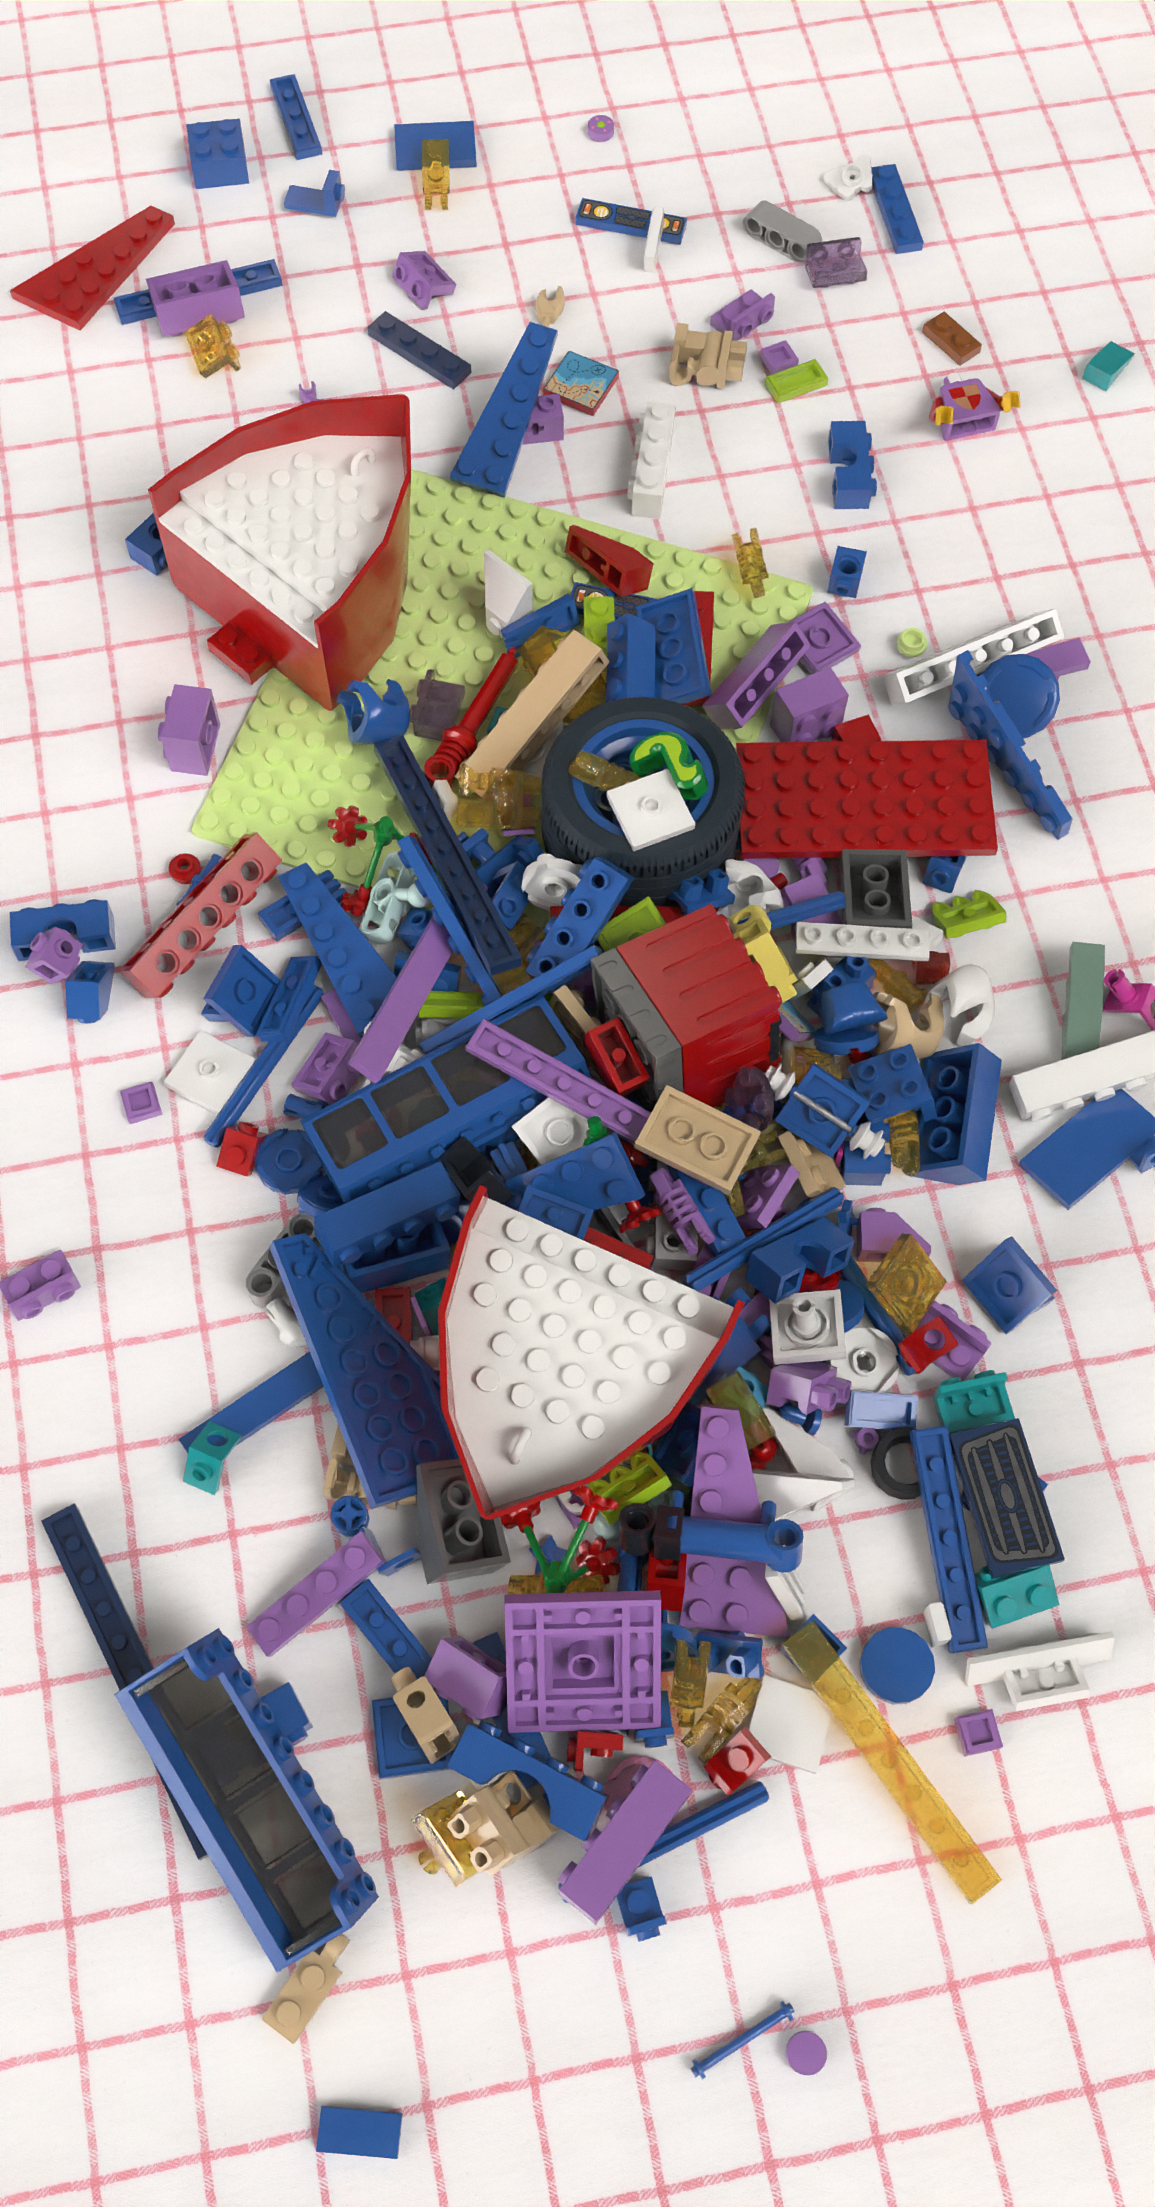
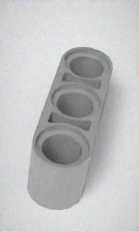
(780, 230)
(266, 1269)

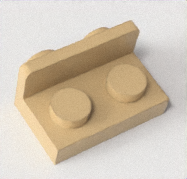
(816, 1169)

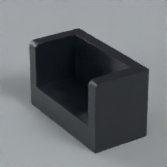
(471, 1169)

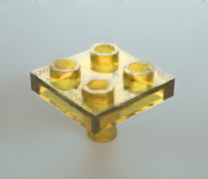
(906, 1283)
(444, 1848)

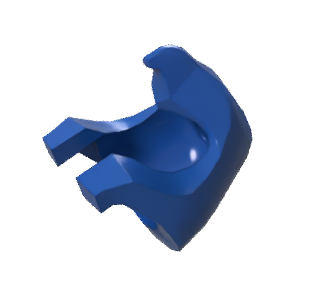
(380, 717)

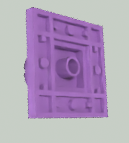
(583, 1661)

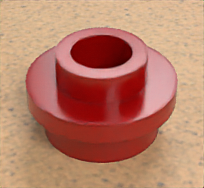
(184, 876)

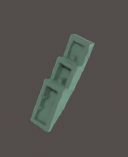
(1083, 999)

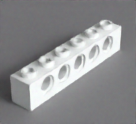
(938, 669)

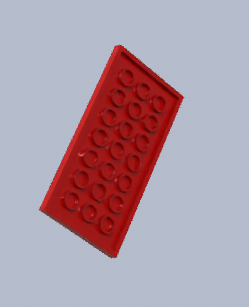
(866, 797)

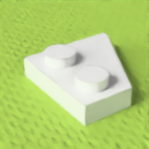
(811, 975)

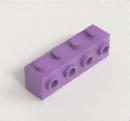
(756, 675)
(624, 1842)

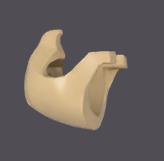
(900, 1030)

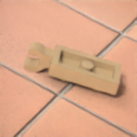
(306, 1990)

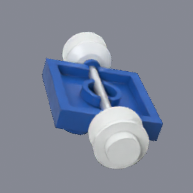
(823, 1111)

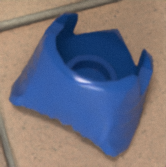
(849, 1008)

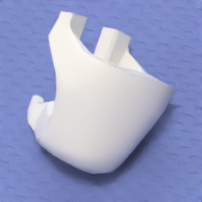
(750, 888)
(968, 988)

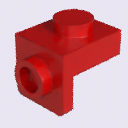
(240, 1148)

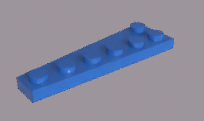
(346, 954)

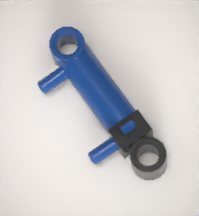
(676, 1534)

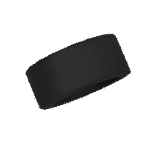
(878, 1467)

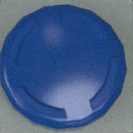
(1025, 690)

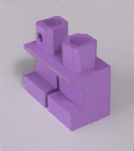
(808, 1383)

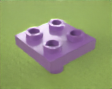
(763, 1195)

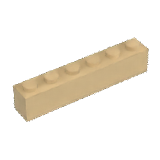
(539, 707)

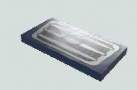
(1005, 1498)

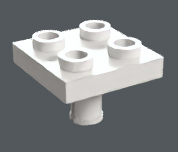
(808, 1328)

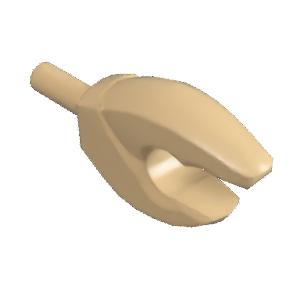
(549, 310)

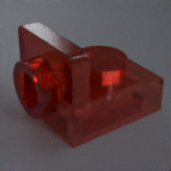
(932, 970)

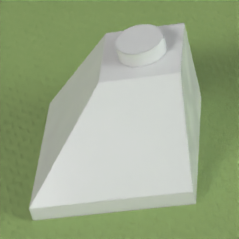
(506, 594)

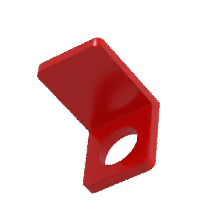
(915, 1350)

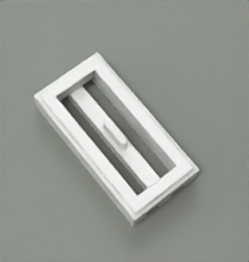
(788, 1591)

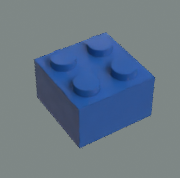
(217, 153)

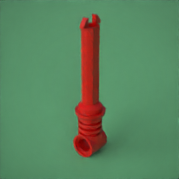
(460, 740)

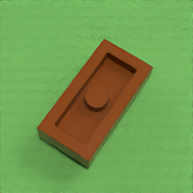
(952, 338)

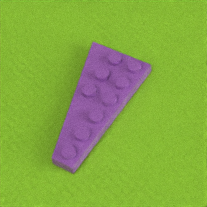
(726, 1591)

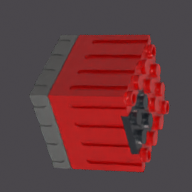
(690, 1006)

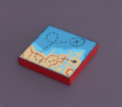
(581, 382)

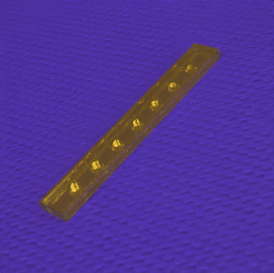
(892, 1763)

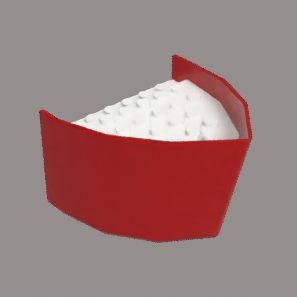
(297, 539)
(562, 1354)

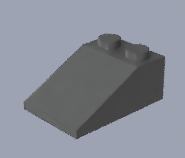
(875, 888)
(450, 1530)

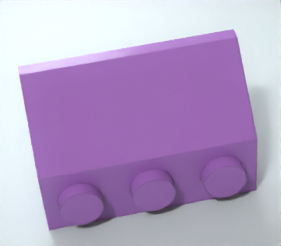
(193, 294)

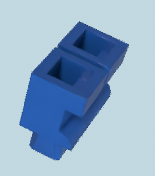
(846, 971)

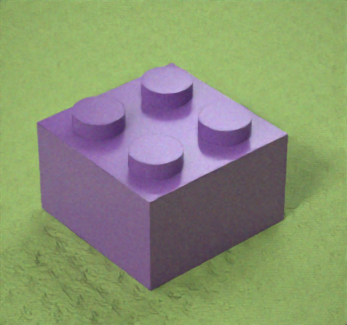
(809, 707)
(189, 729)

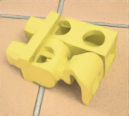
(763, 949)

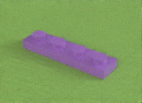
(315, 1594)

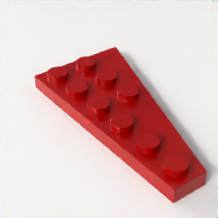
(90, 275)

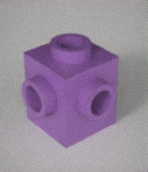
(54, 955)

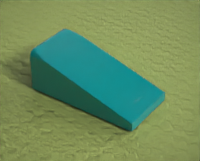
(1107, 365)

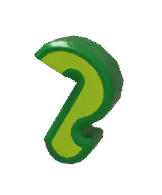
(672, 750)

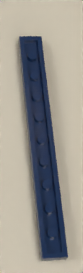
(448, 856)
(104, 1613)

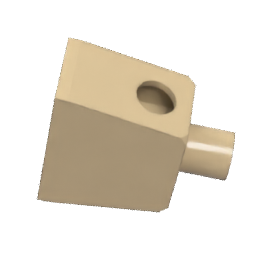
(424, 1714)

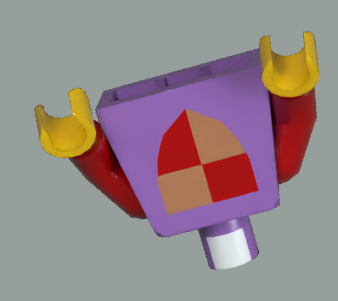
(969, 407)

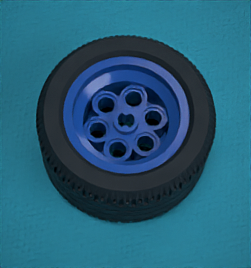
(582, 827)

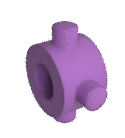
(866, 1439)

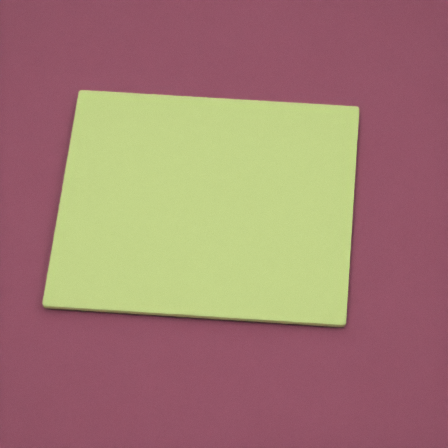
(296, 756)

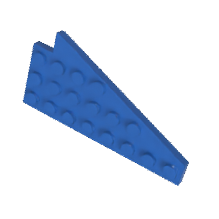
(372, 1376)

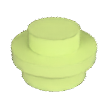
(912, 642)

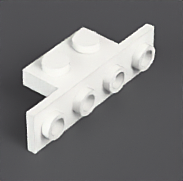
(862, 941)
(1042, 1672)

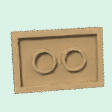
(570, 1012)
(697, 1139)

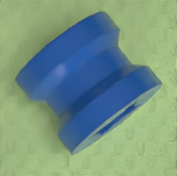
(349, 1508)

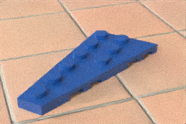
(990, 722)

